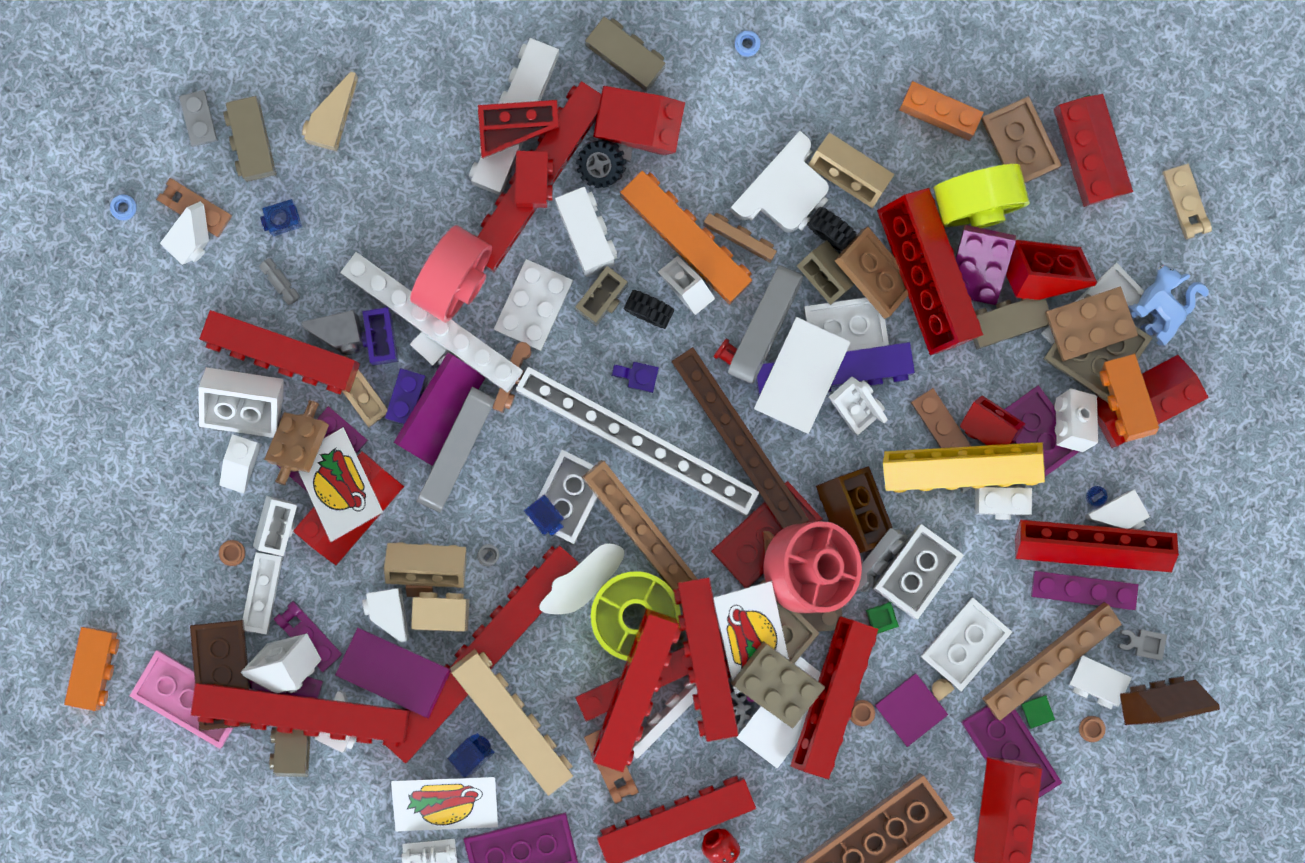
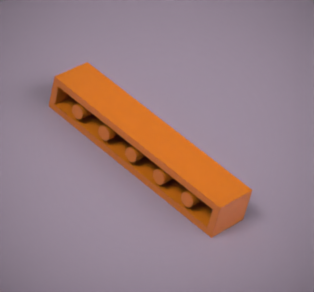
(686, 237)

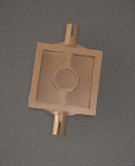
(296, 442)

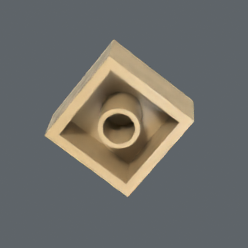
(440, 613)

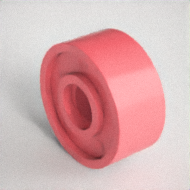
(451, 274)
(813, 567)

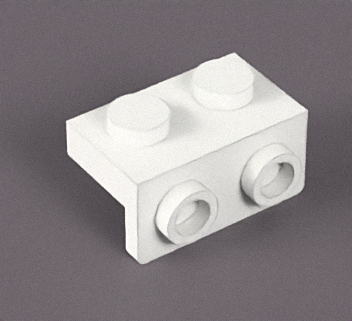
(857, 405)

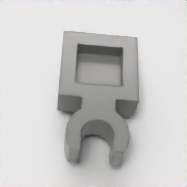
(1147, 644)

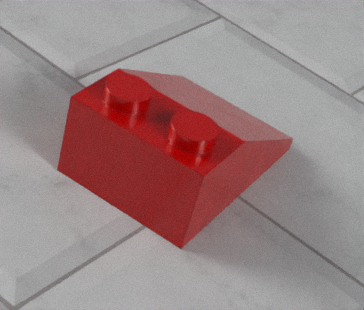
(639, 120)
(1047, 270)

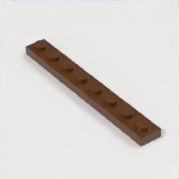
(739, 439)

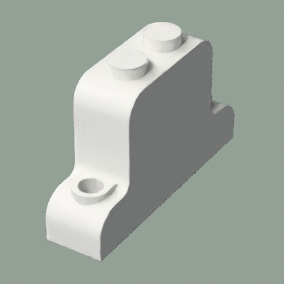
(785, 189)

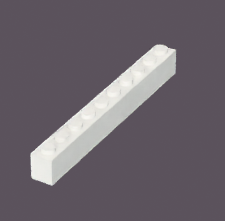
(637, 441)

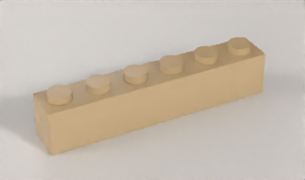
(511, 722)

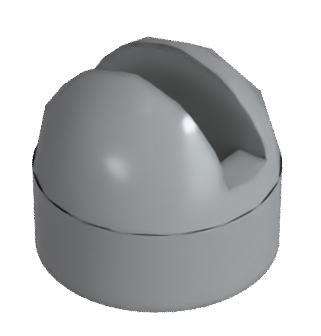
(484, 550)

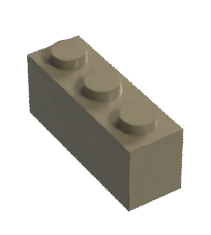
(625, 53)
(249, 139)
(1010, 320)

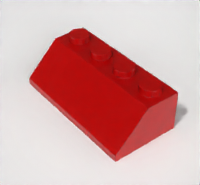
(1092, 149)
(1171, 390)
(313, 531)
(1007, 811)

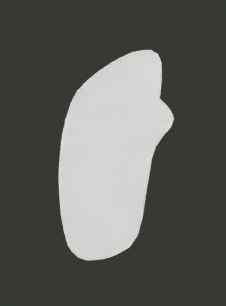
(584, 581)

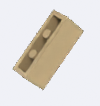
(850, 170)
(425, 565)

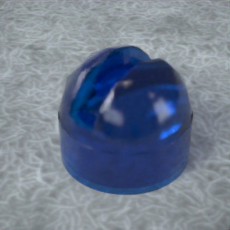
(1094, 491)

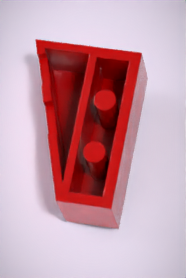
(514, 123)

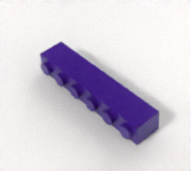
(867, 364)

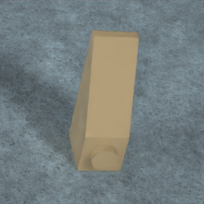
(329, 117)

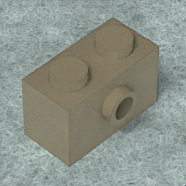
(825, 273)
(602, 296)
(290, 753)

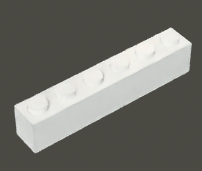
(527, 85)

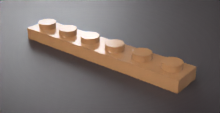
(637, 525)
(1052, 661)

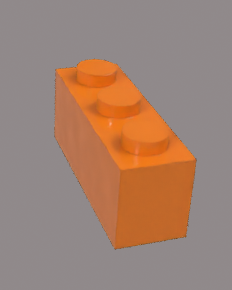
(941, 111)
(1129, 398)
(91, 669)

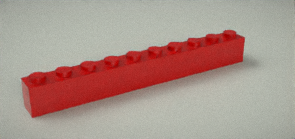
(493, 640)

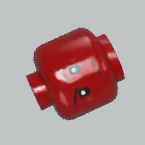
(720, 846)

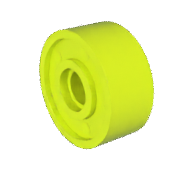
(981, 196)
(616, 596)

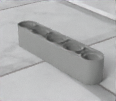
(765, 324)
(456, 449)

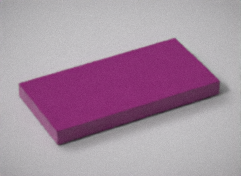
(438, 409)
(393, 672)
(1010, 741)
(529, 842)

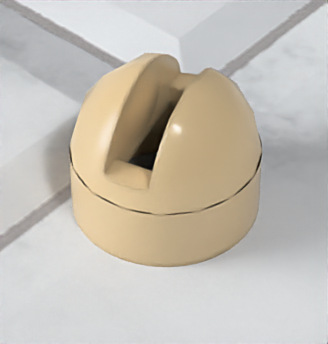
(941, 688)

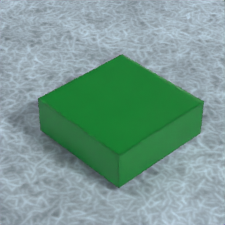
(882, 617)
(1037, 711)

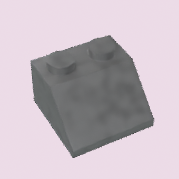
(338, 330)

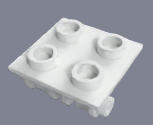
(430, 852)

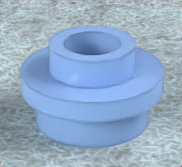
(747, 35)
(117, 201)

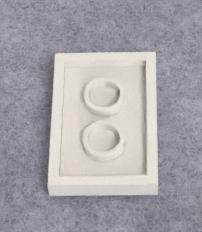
(533, 305)
(852, 320)
(966, 644)

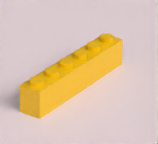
(964, 467)

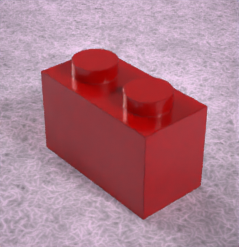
(532, 179)
(991, 423)

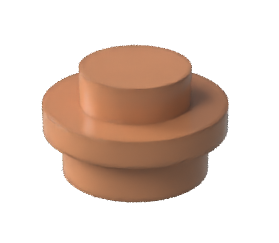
(232, 553)
(862, 713)
(1092, 729)

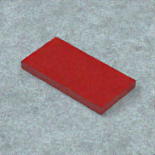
(744, 548)

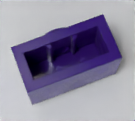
(379, 336)
(405, 395)

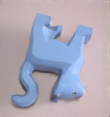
(1163, 306)

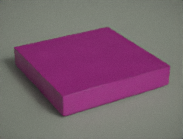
(911, 709)

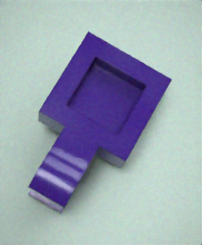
(640, 377)

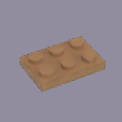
(1021, 139)
(873, 272)
(1091, 323)

